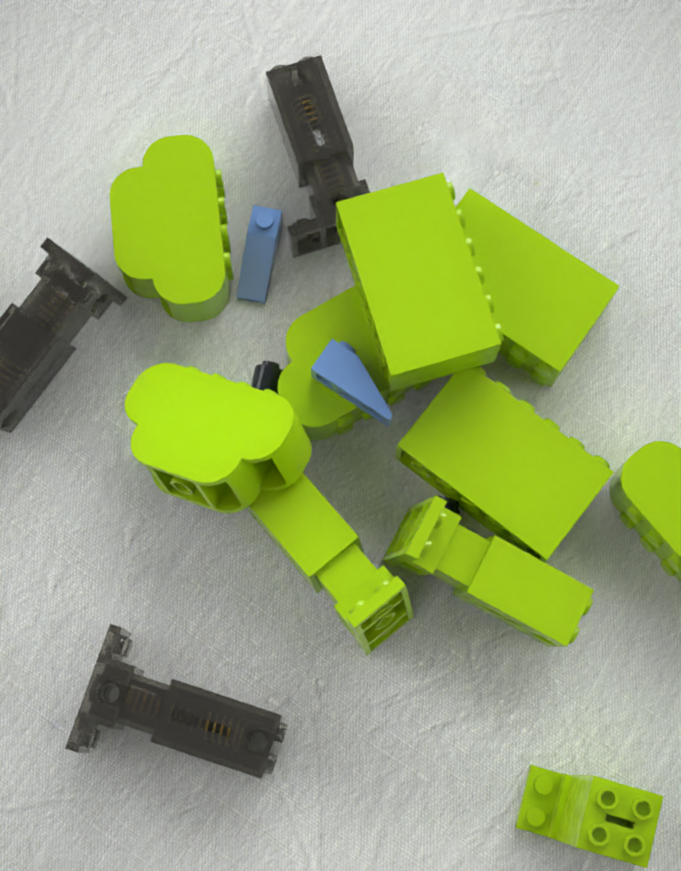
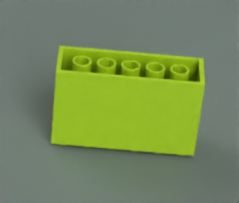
(418, 281)
(537, 289)
(503, 462)

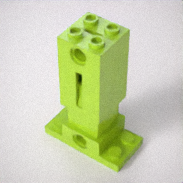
(333, 559)
(490, 574)
(590, 814)

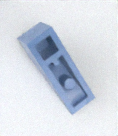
(259, 254)
(346, 375)

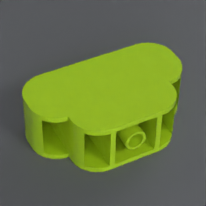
(174, 229)
(316, 406)
(214, 437)
(649, 500)

